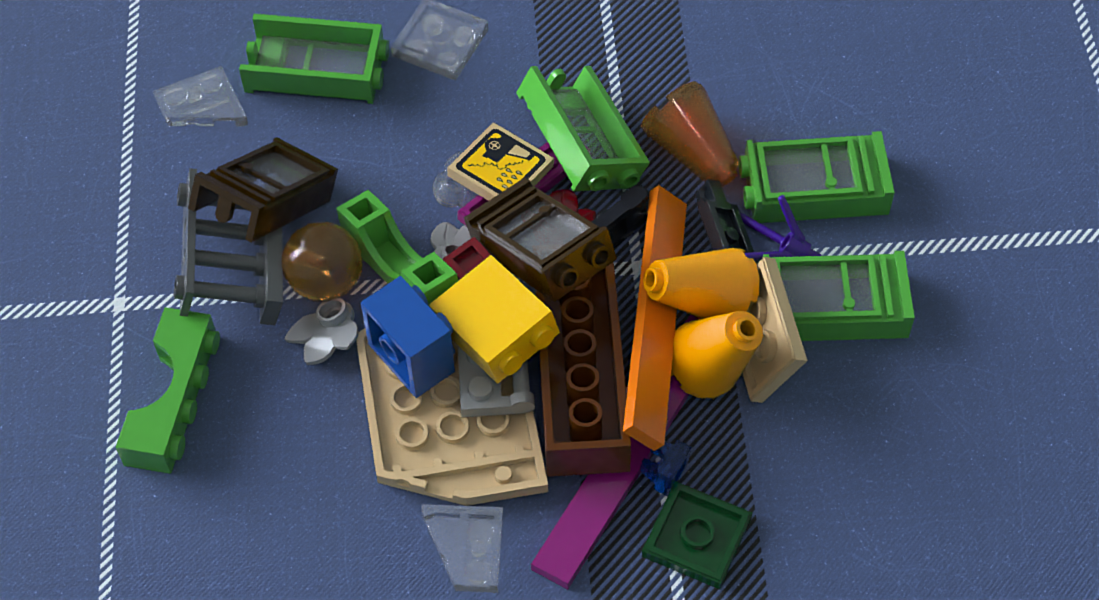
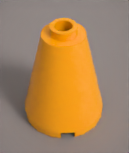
(704, 282)
(714, 352)

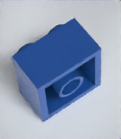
(409, 335)

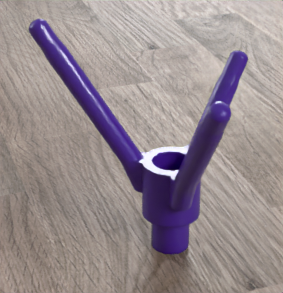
(791, 245)

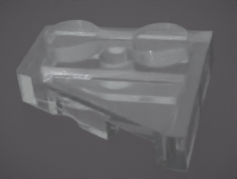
(200, 100)
(467, 544)

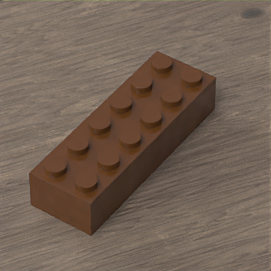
(585, 382)

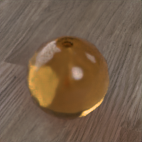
(322, 261)

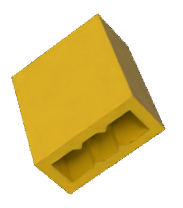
(496, 319)

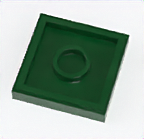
(697, 535)

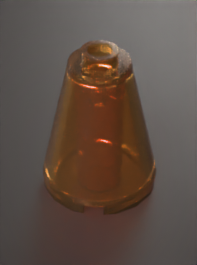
(693, 134)

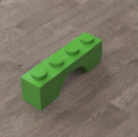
(387, 249)
(155, 434)

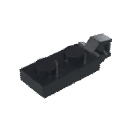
(721, 218)

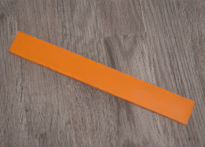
(654, 327)

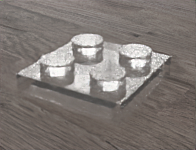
(440, 38)

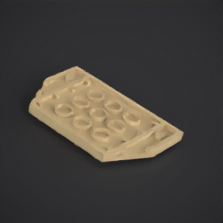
(439, 453)

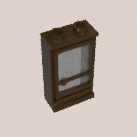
(270, 182)
(541, 239)

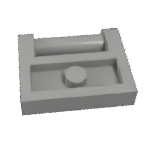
(482, 395)

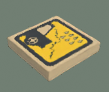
(498, 162)

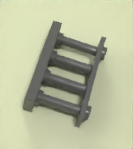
(266, 264)

